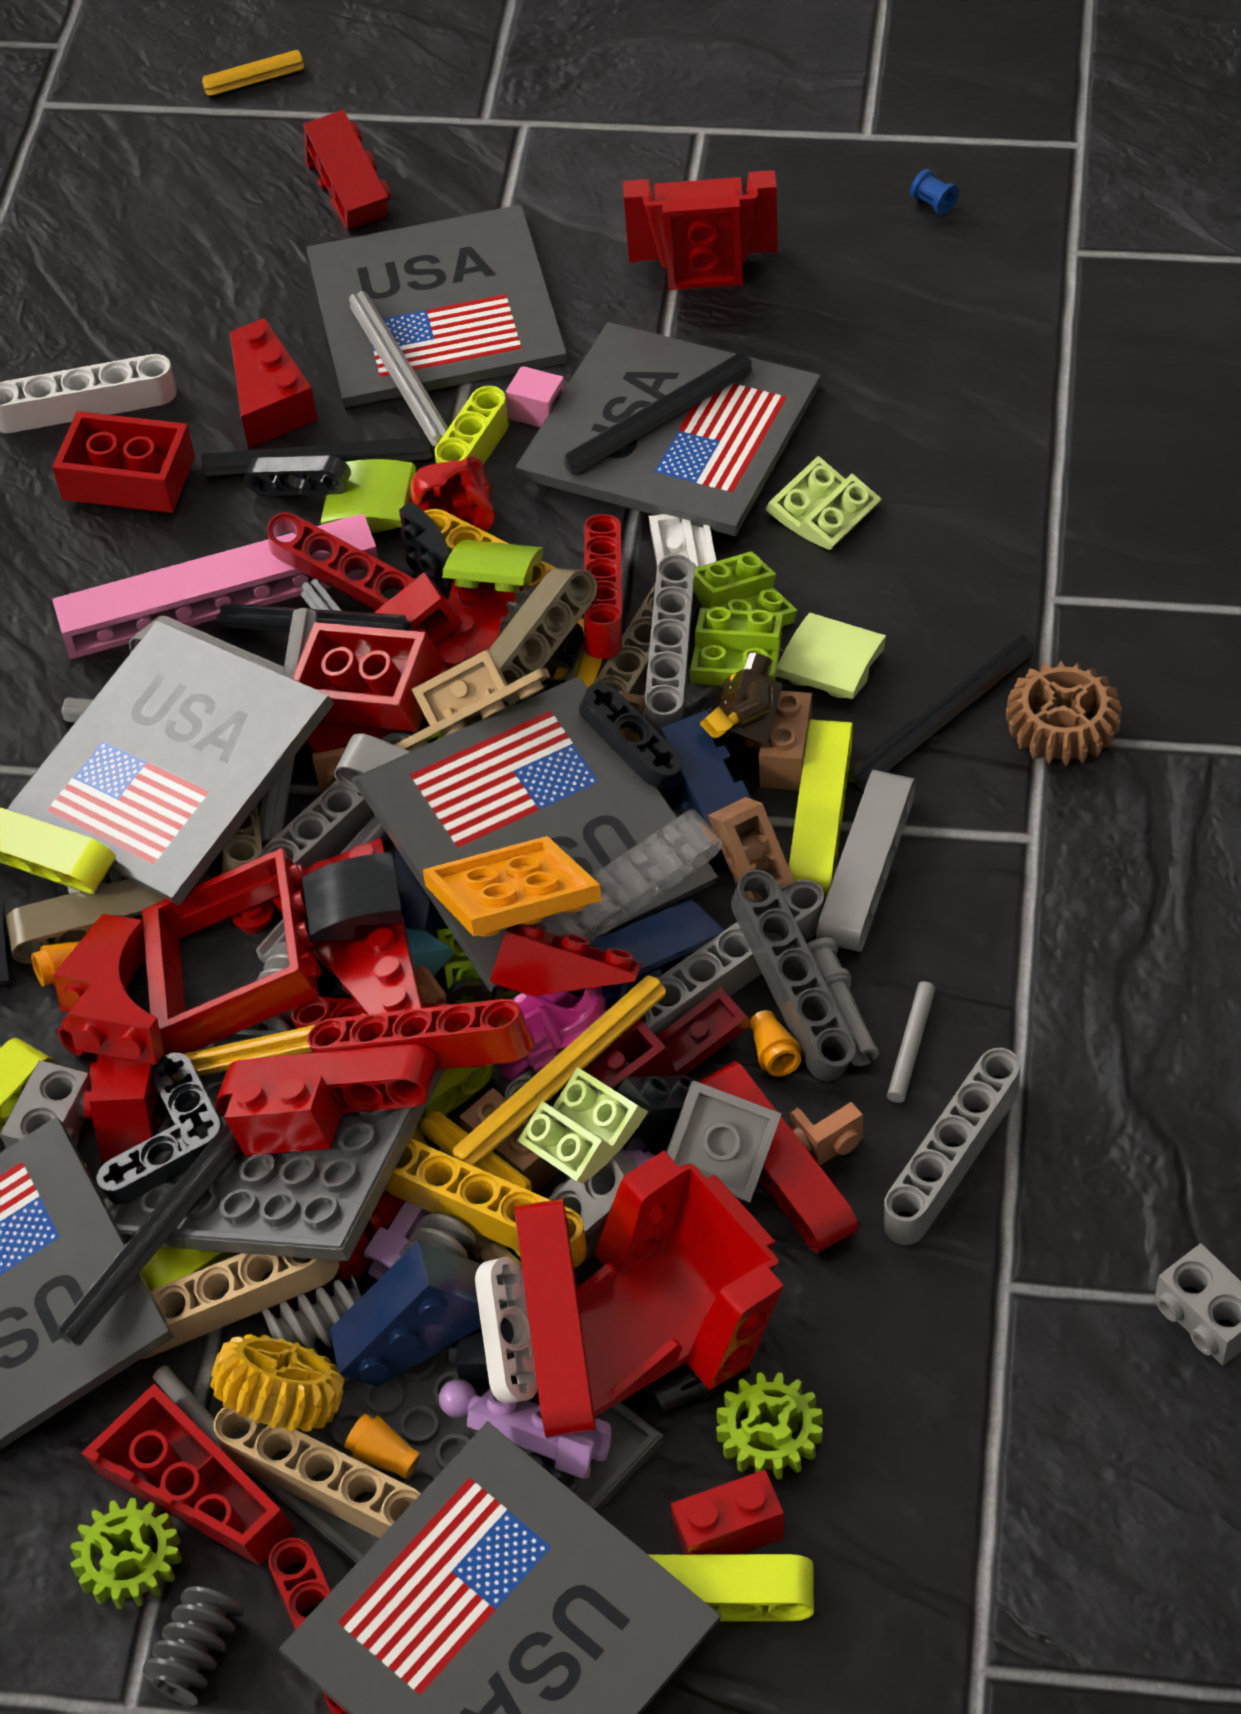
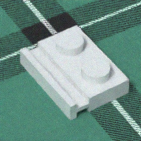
(681, 538)

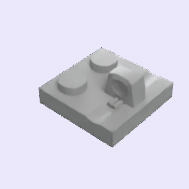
(723, 1137)

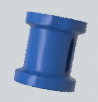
(934, 192)

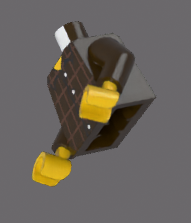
(745, 708)

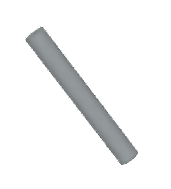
(911, 1042)
(187, 1402)

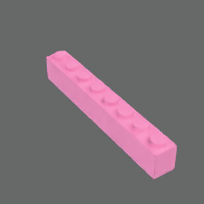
(192, 590)

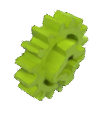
(772, 1418)
(131, 1571)

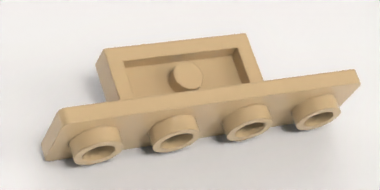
(465, 692)

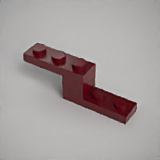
(673, 1050)

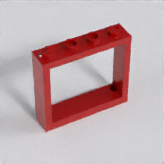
(208, 904)

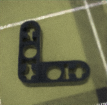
(180, 1138)

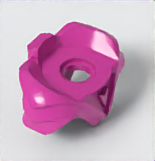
(555, 1024)

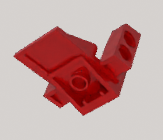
(701, 226)
(677, 1283)

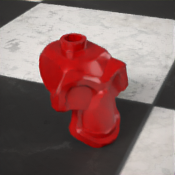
(456, 489)

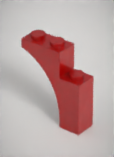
(94, 992)

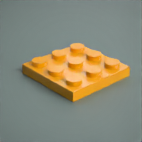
(512, 886)

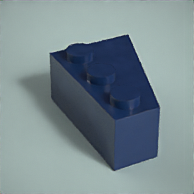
(703, 778)
(658, 943)
(407, 1315)

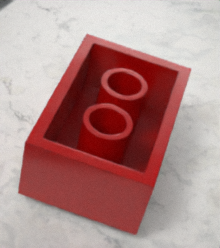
(124, 461)
(369, 673)

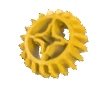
(277, 1383)

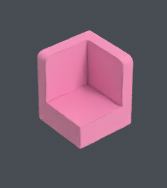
(533, 395)

